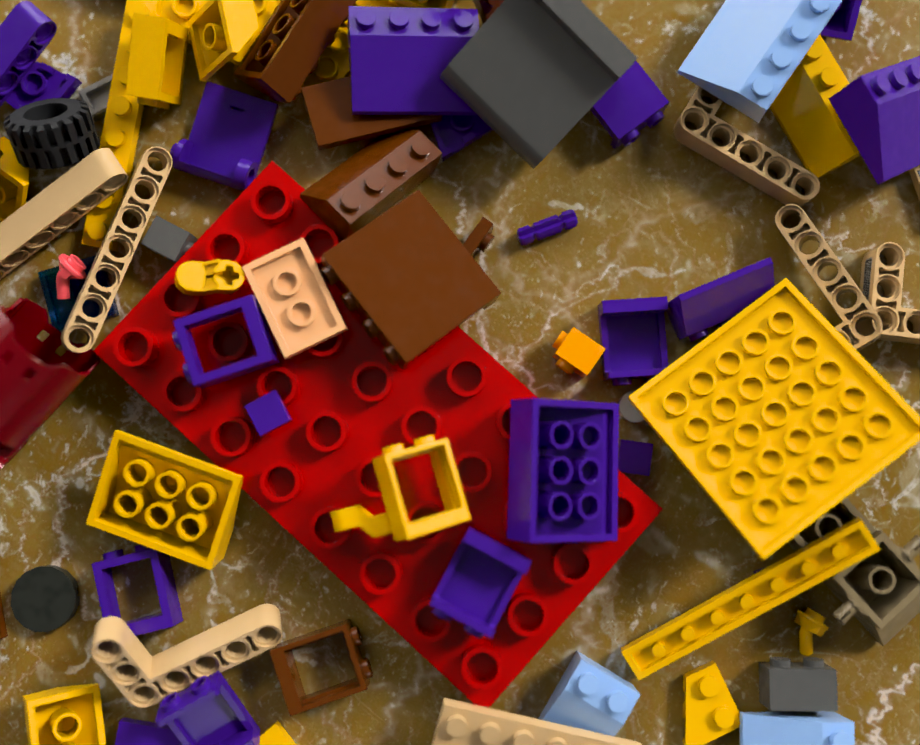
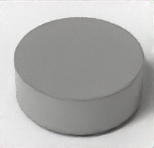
(627, 410)

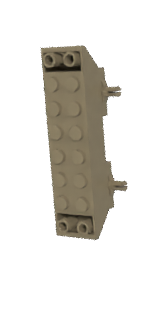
(878, 589)

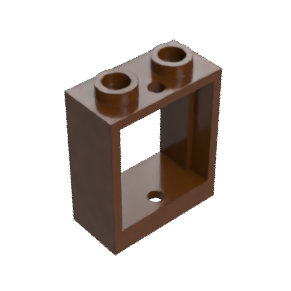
(290, 679)

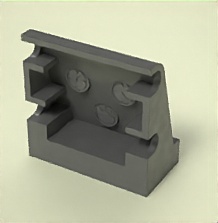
(537, 71)

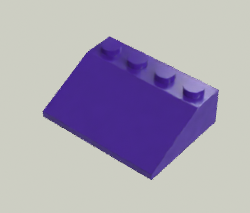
(400, 58)
(884, 118)
(563, 471)

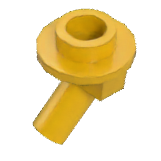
(810, 623)

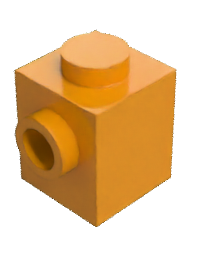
(576, 352)

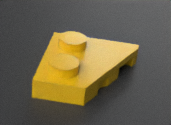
(707, 705)

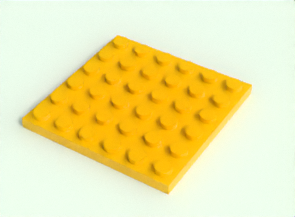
(777, 417)

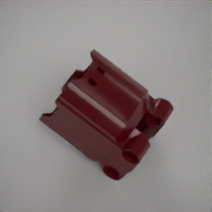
(33, 374)

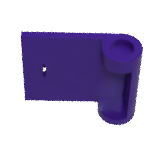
(226, 141)

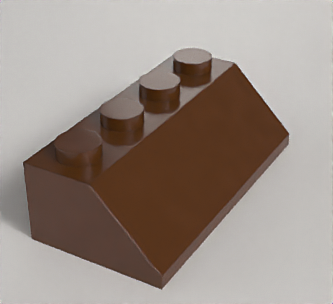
(291, 46)
(372, 180)

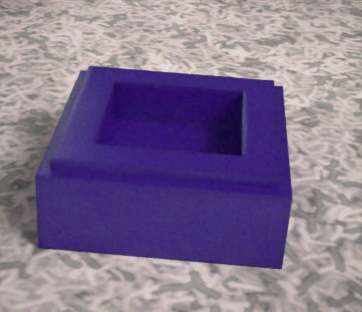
(268, 413)
(634, 457)

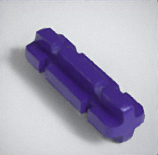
(547, 227)

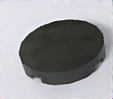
(45, 598)

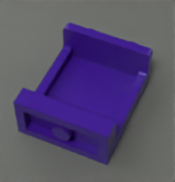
(630, 106)
(633, 339)
(478, 583)
(208, 714)

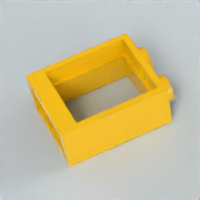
(156, 60)
(448, 483)

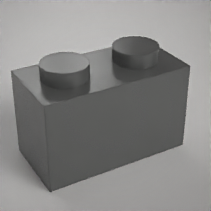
(798, 685)

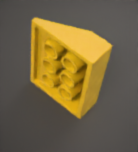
(166, 500)

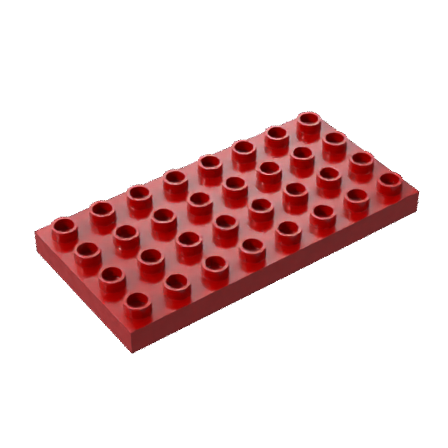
(343, 413)

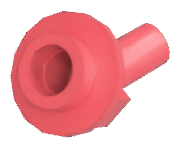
(69, 268)

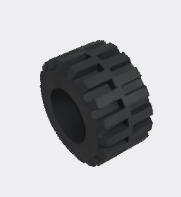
(52, 133)

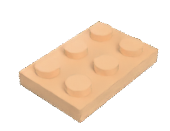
(294, 298)

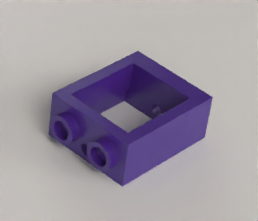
(259, 332)
(165, 585)

